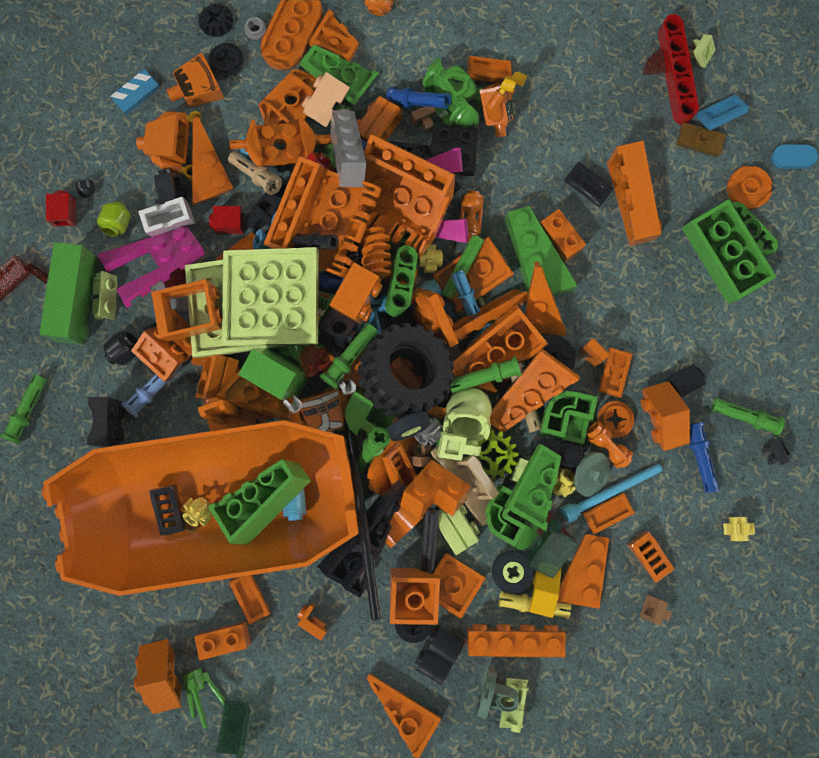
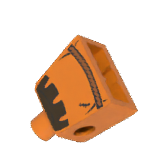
(195, 83)

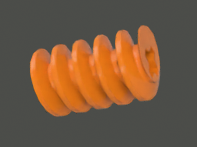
(375, 252)

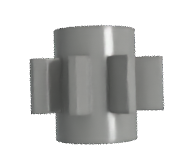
(430, 434)

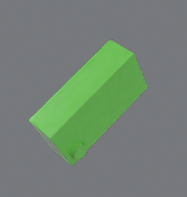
(728, 252)
(68, 294)
(275, 372)

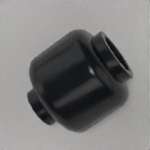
(119, 348)

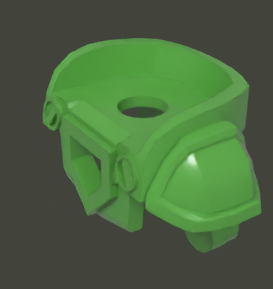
(462, 93)

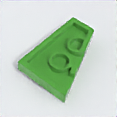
(320, 61)
(534, 488)

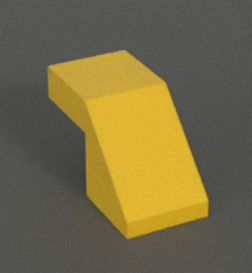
(545, 594)

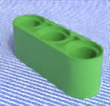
(405, 271)

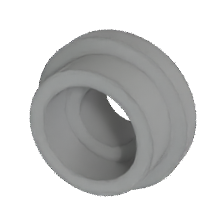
(252, 23)

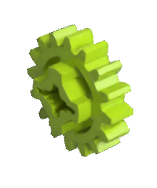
(493, 466)

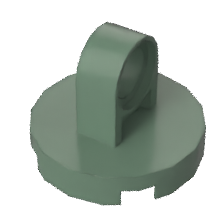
(492, 696)

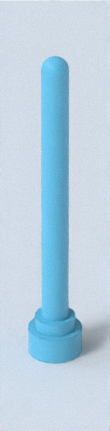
(573, 510)

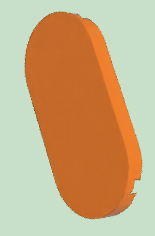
(290, 32)
(377, 472)

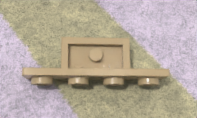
(471, 472)

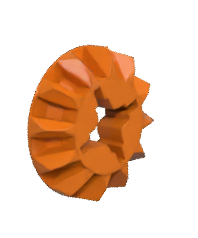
(623, 412)

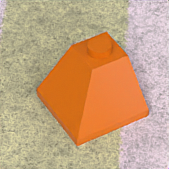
(413, 596)

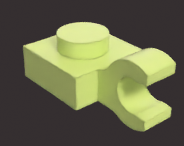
(455, 445)

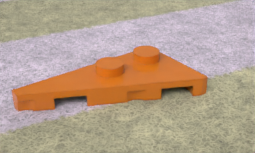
(208, 174)

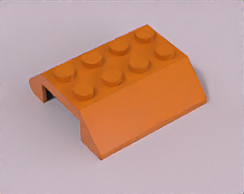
(412, 193)
(319, 204)

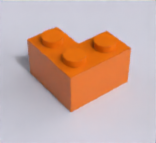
(356, 293)
(668, 415)
(435, 486)
(157, 678)

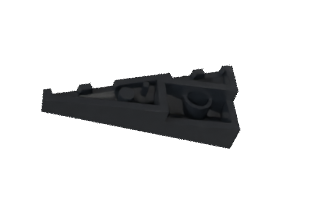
(346, 561)

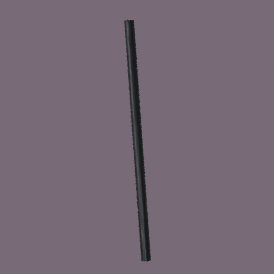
(363, 525)

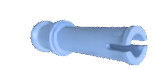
(145, 394)

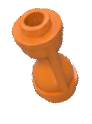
(472, 203)
(602, 437)

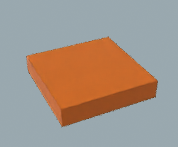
(457, 584)

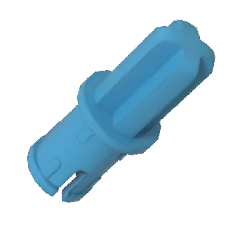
(465, 293)

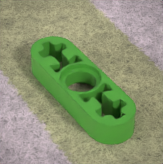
(760, 229)

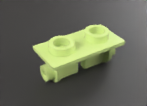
(104, 286)
(514, 719)

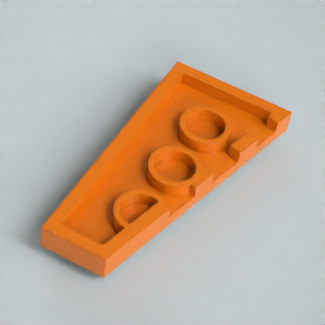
(539, 382)

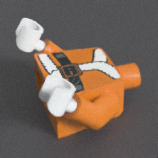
(322, 409)

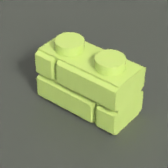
(457, 530)

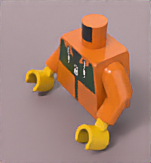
(498, 102)

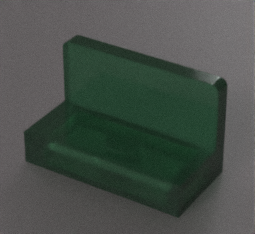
(551, 550)
(233, 728)

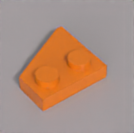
(334, 37)

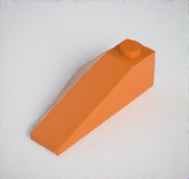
(506, 337)

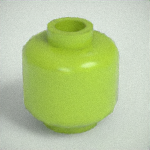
(113, 219)

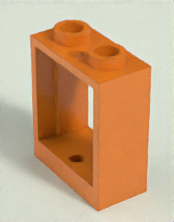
(164, 315)

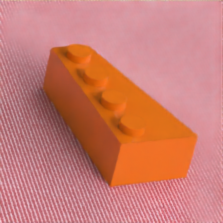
(634, 192)

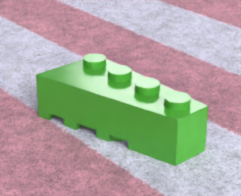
(532, 245)
(259, 501)

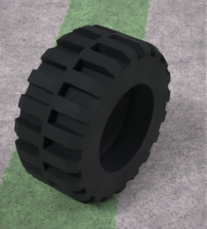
(424, 351)

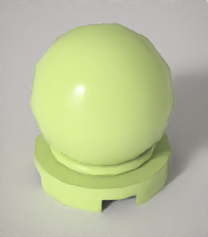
(468, 414)

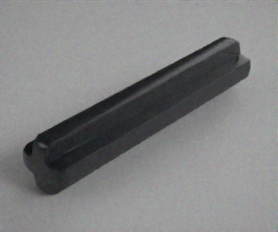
(429, 540)

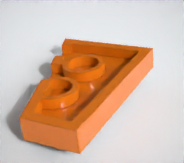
(251, 397)
(585, 574)

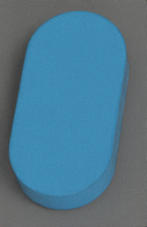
(794, 156)

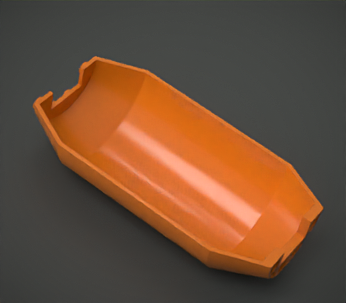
(114, 532)

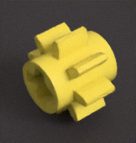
(431, 259)
(564, 482)
(197, 512)
(739, 528)

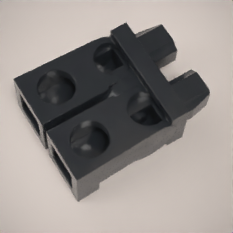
(265, 208)

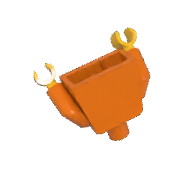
(168, 141)

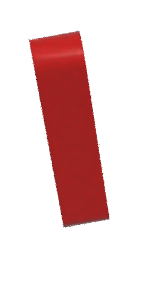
(681, 60)

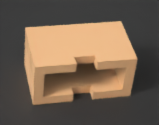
(327, 93)

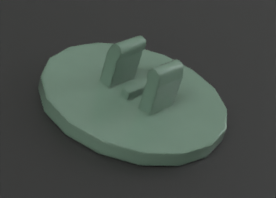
(592, 474)

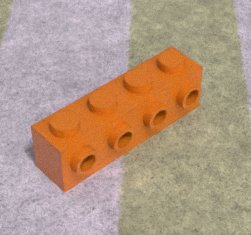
(515, 642)

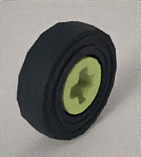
(409, 426)
(500, 572)

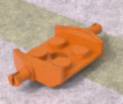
(274, 107)
(296, 137)

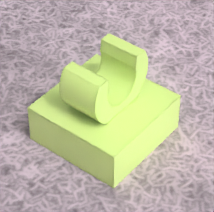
(704, 50)

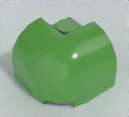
(363, 416)
(568, 416)
(507, 524)

